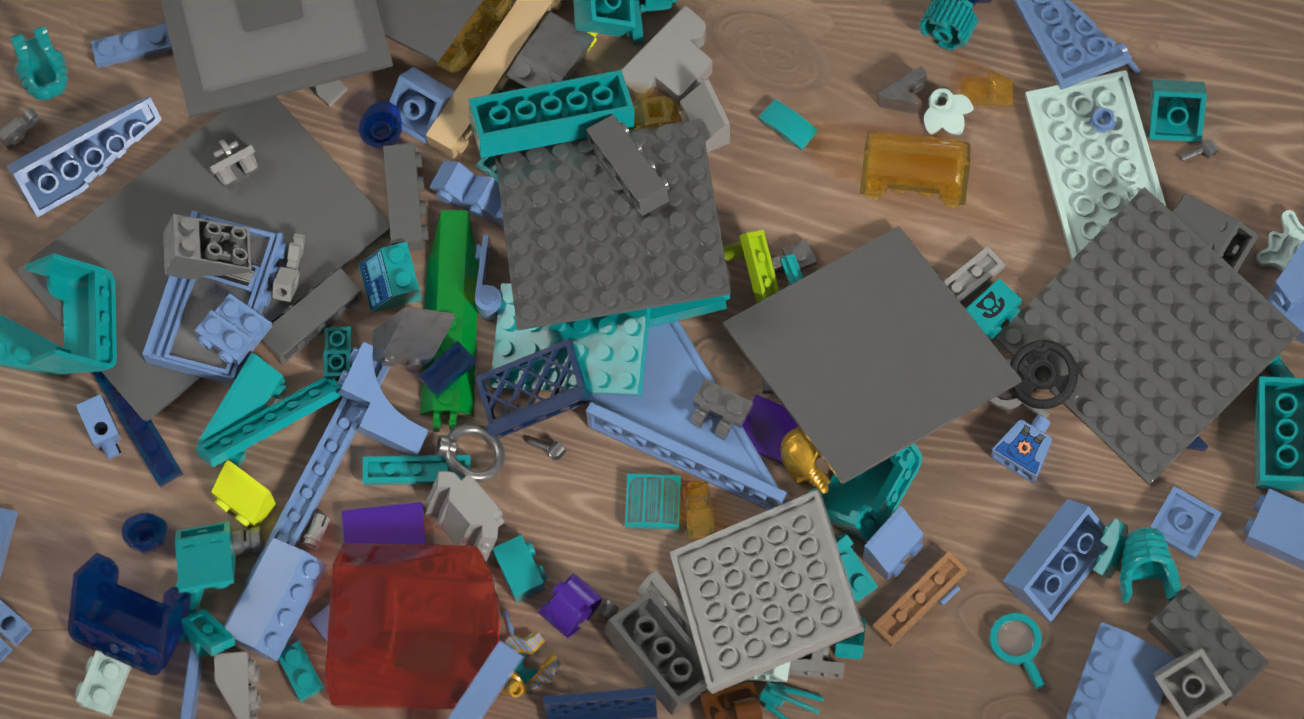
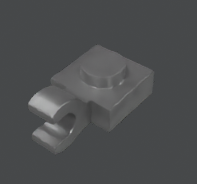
(802, 253)

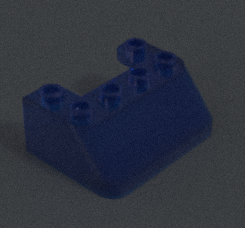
(123, 621)

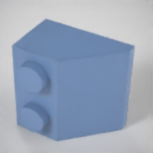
(419, 101)
(893, 544)

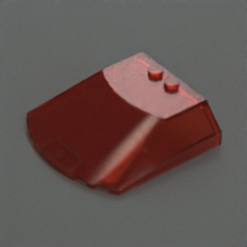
(408, 625)

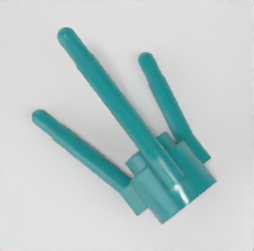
(777, 694)

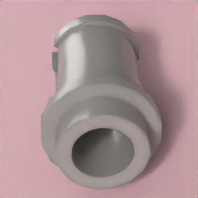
(316, 532)

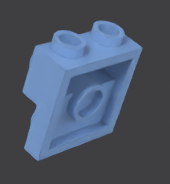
(232, 330)

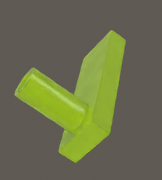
(758, 260)

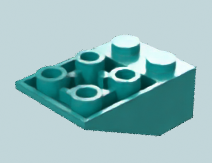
(205, 557)

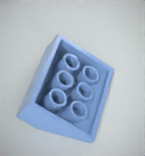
(1119, 678)

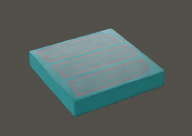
(653, 501)

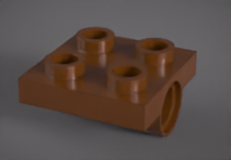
(732, 703)

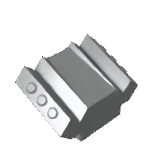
(464, 511)

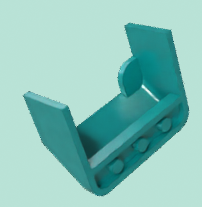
(88, 315)

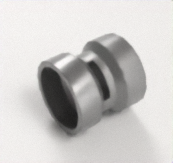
(247, 541)

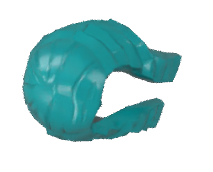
(40, 65)
(1148, 558)

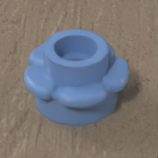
(1107, 115)

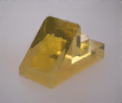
(989, 91)

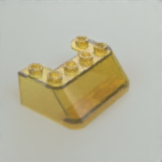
(916, 165)

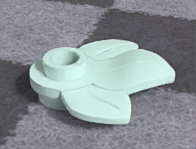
(949, 115)

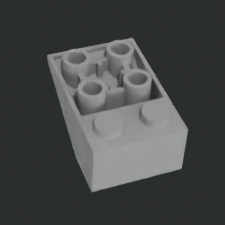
(237, 679)

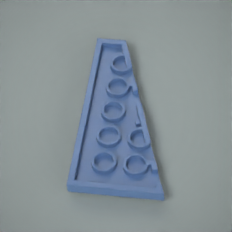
(1069, 41)

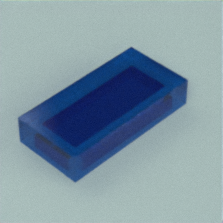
(447, 369)

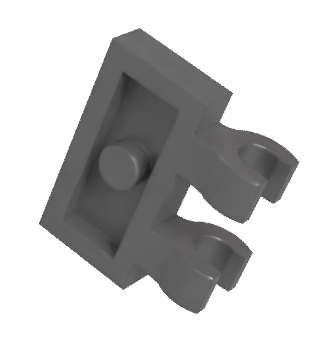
(721, 403)

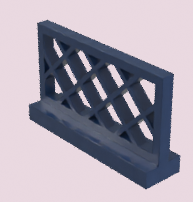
(543, 409)
(603, 705)

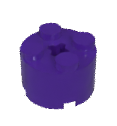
(571, 605)

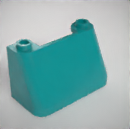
(873, 496)

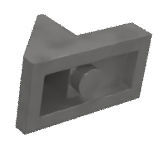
(898, 94)

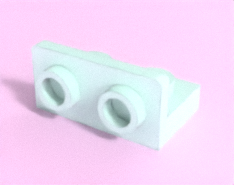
(102, 684)

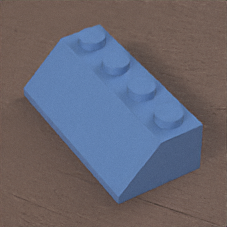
(1058, 560)
(274, 599)

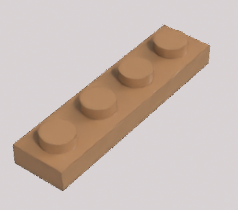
(920, 598)

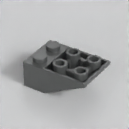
(1217, 229)
(205, 248)

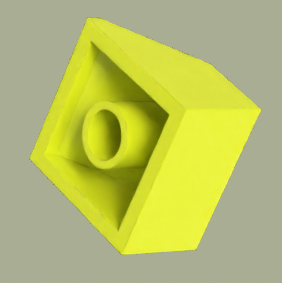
(242, 496)

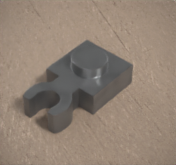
(16, 130)

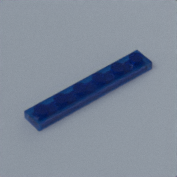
(144, 436)

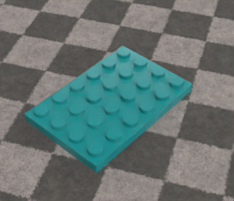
(607, 348)

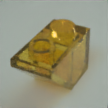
(655, 112)
(698, 509)

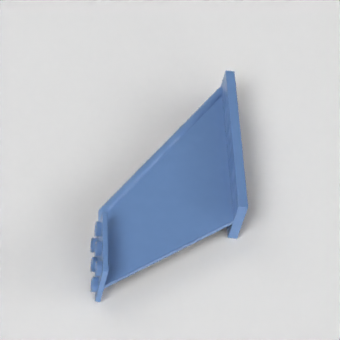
(662, 425)

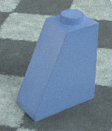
(1290, 285)

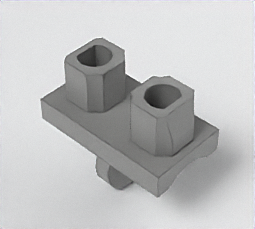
(244, 158)

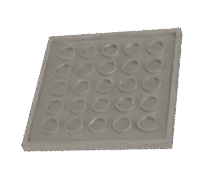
(766, 591)

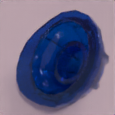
(381, 125)
(144, 532)

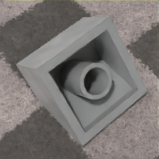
(705, 105)
(1192, 684)

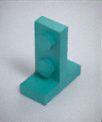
(858, 576)

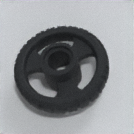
(1065, 384)

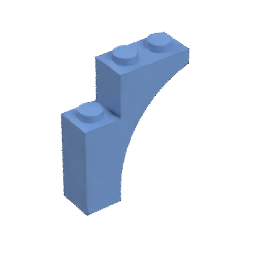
(380, 418)

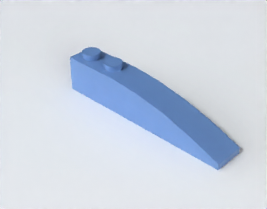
(76, 158)

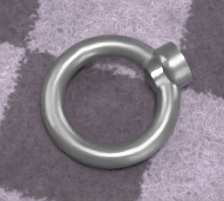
(447, 446)

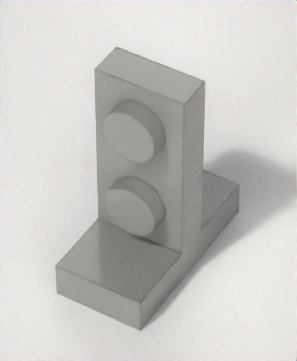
(817, 667)

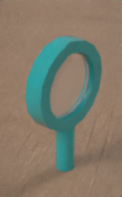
(1016, 642)

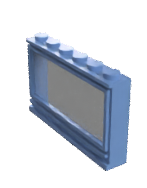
(188, 301)

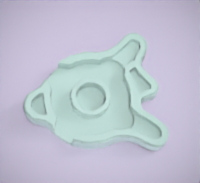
(1282, 245)

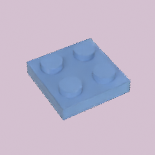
(1185, 522)

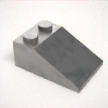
(551, 53)
(410, 337)

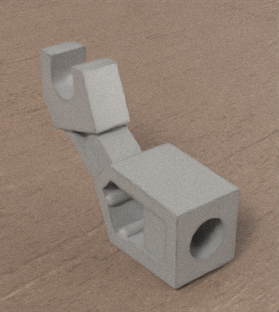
(287, 278)

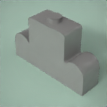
(671, 60)

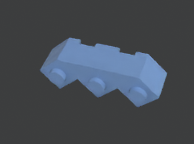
(470, 192)

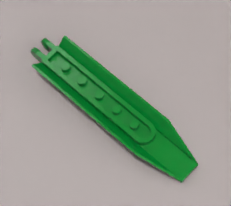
(452, 289)

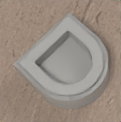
(331, 92)

